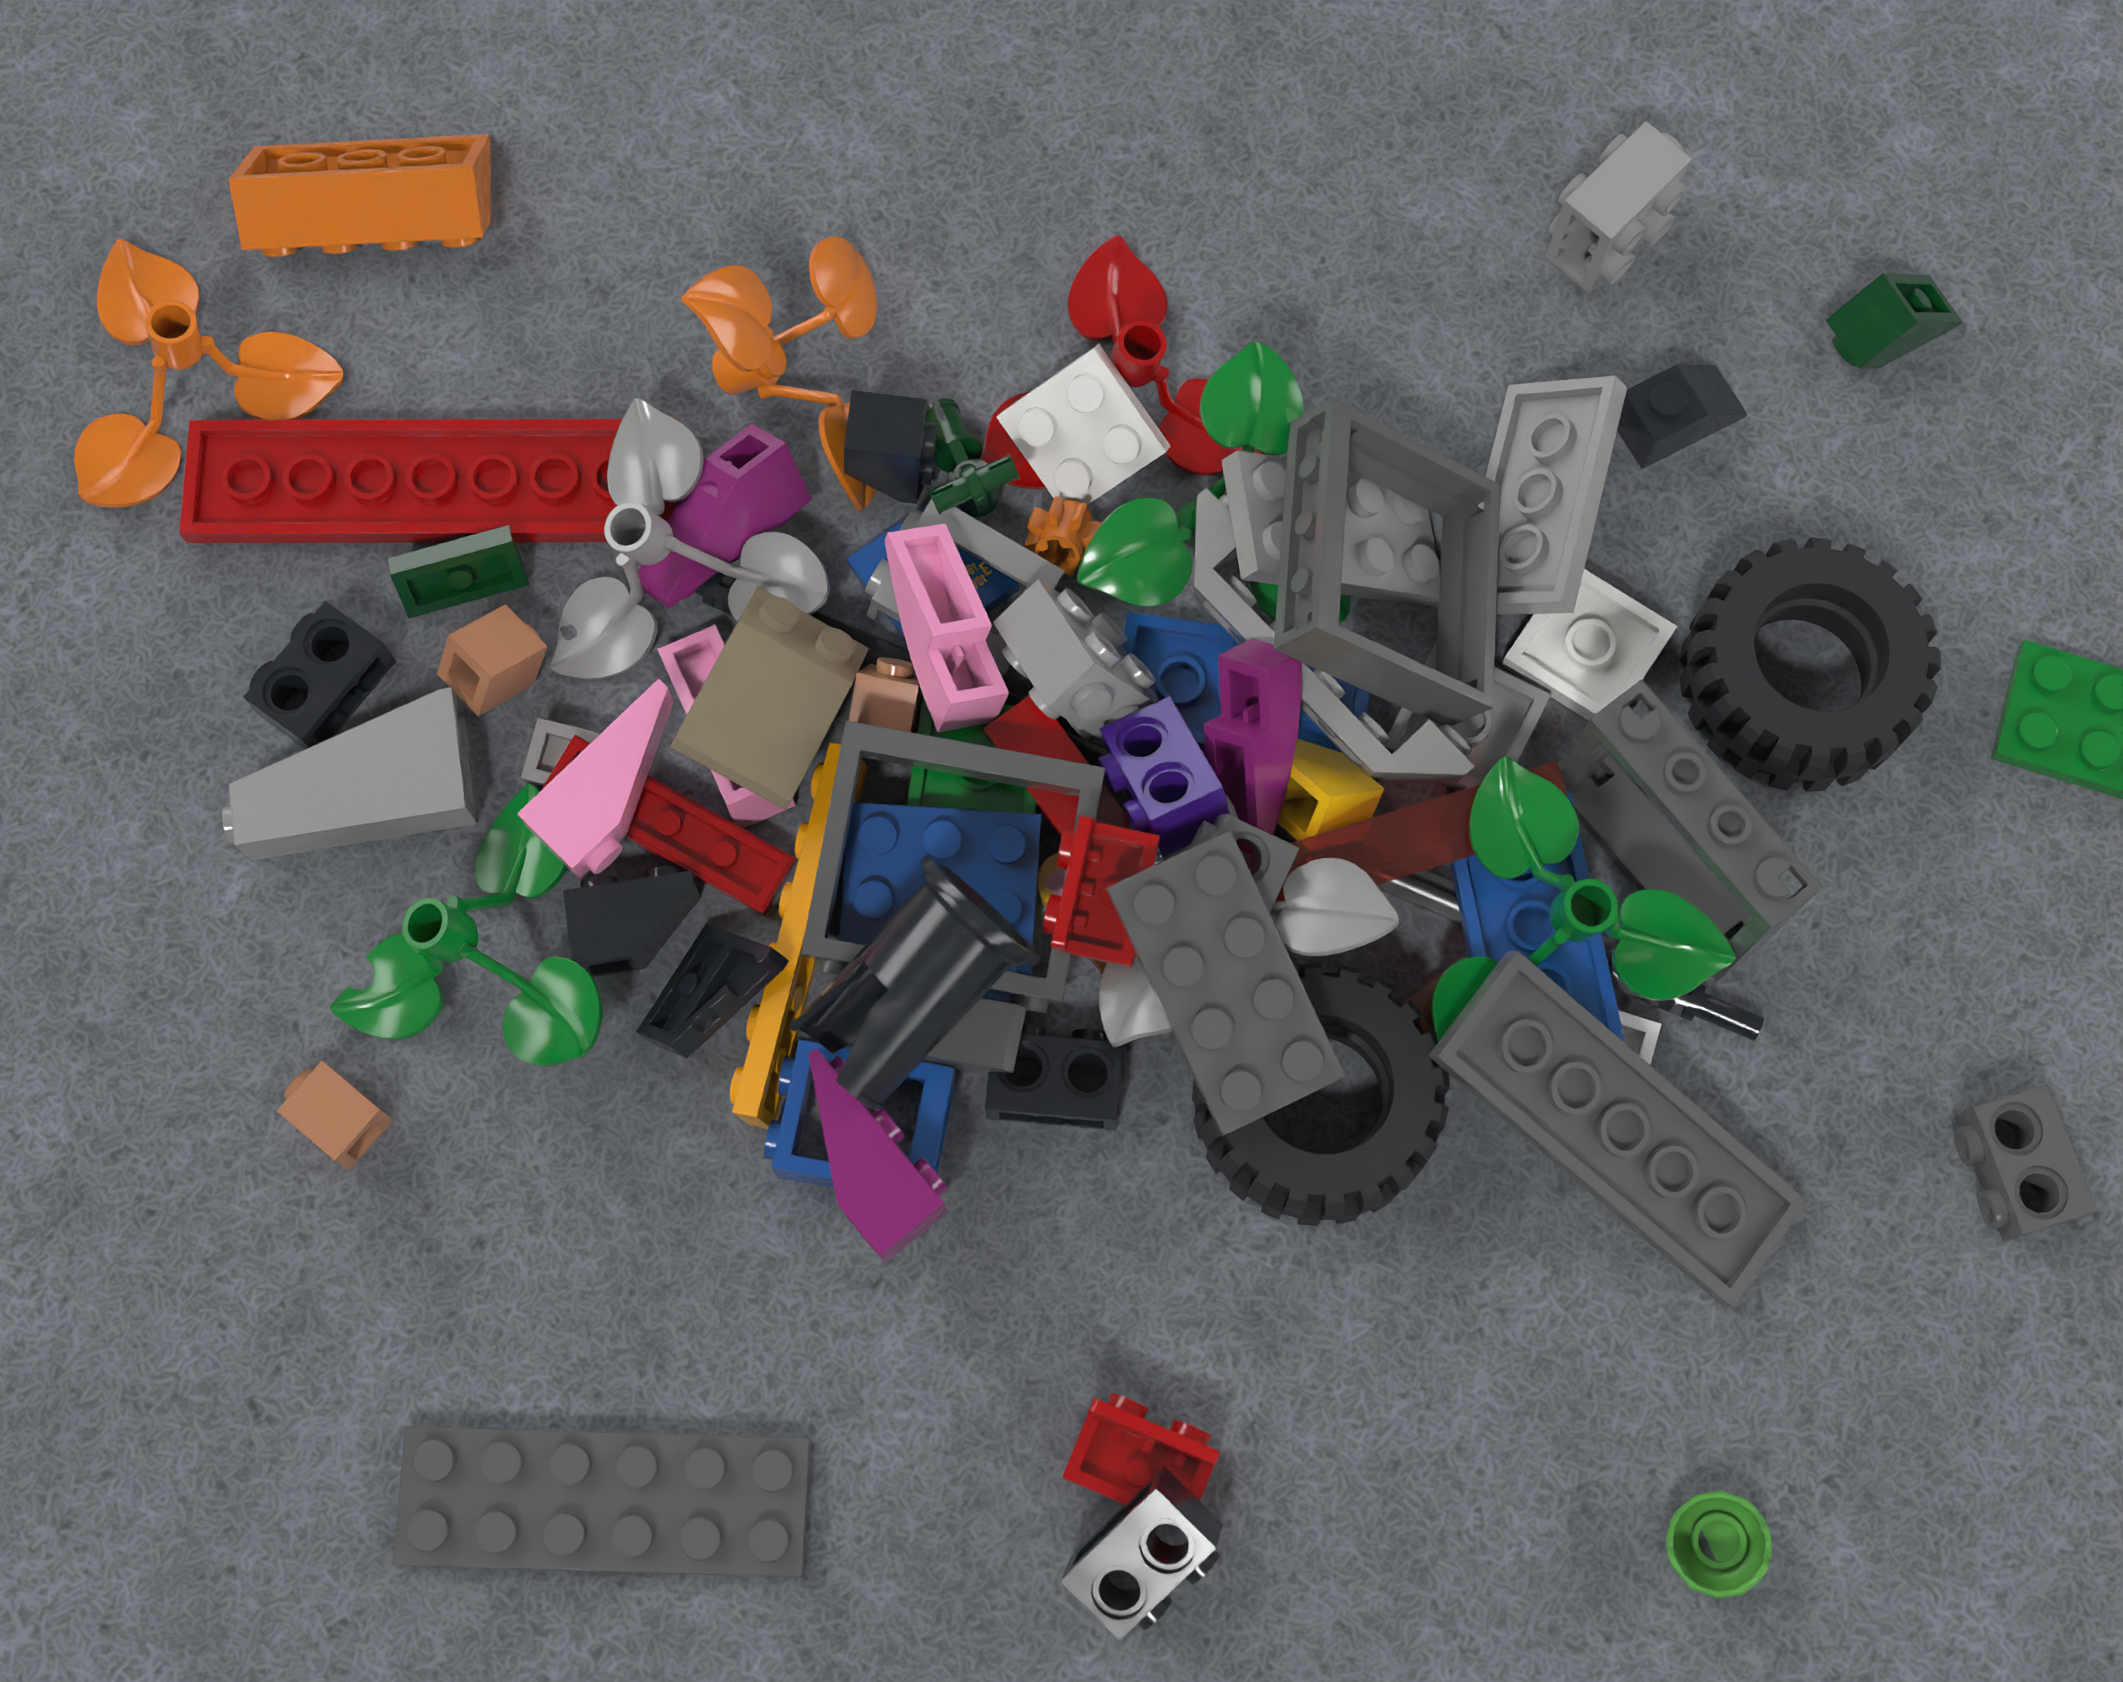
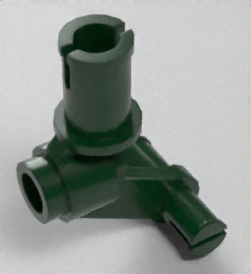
(970, 480)

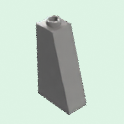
(364, 785)

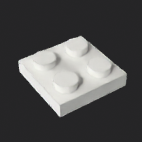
(1084, 429)
(1590, 653)

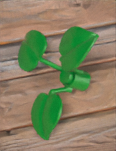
(1140, 546)
(1530, 823)
(543, 1025)

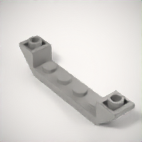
(1425, 756)

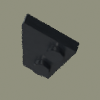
(709, 989)

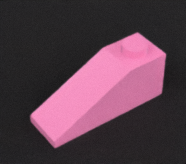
(596, 795)

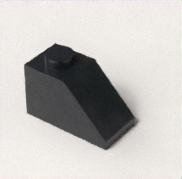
(1676, 411)

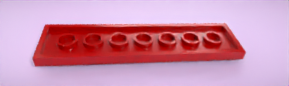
(397, 480)

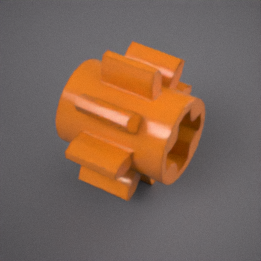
(1061, 533)

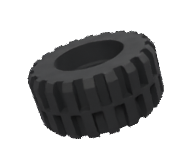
(1860, 608)
(1395, 1149)

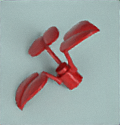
(1125, 301)

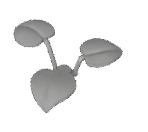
(650, 464)
(1325, 912)

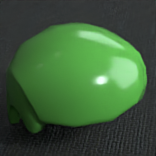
(1735, 1536)

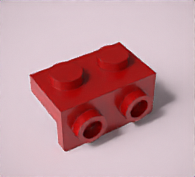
(1084, 916)
(1124, 1451)

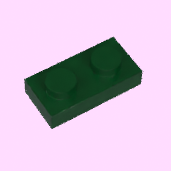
(458, 571)

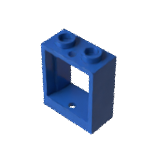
(796, 1083)

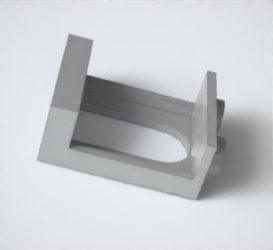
(978, 541)

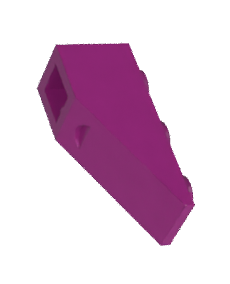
(742, 492)
(871, 1176)

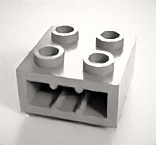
(1618, 207)
(1073, 660)

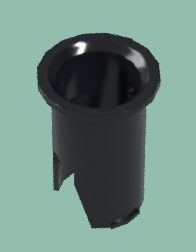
(913, 983)

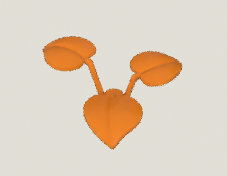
(157, 300)
(749, 357)

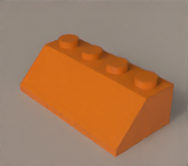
(363, 194)

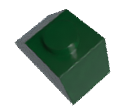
(1891, 319)

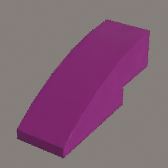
(1257, 731)

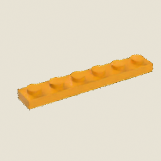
(786, 996)

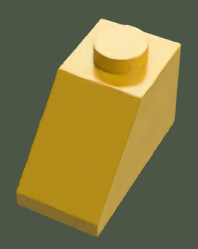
(1326, 792)

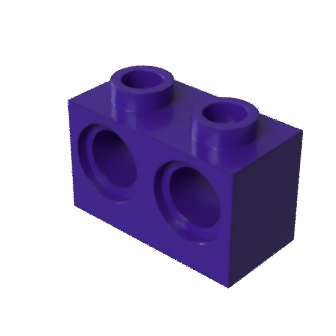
(1162, 774)

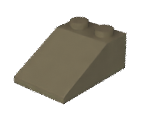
(770, 698)

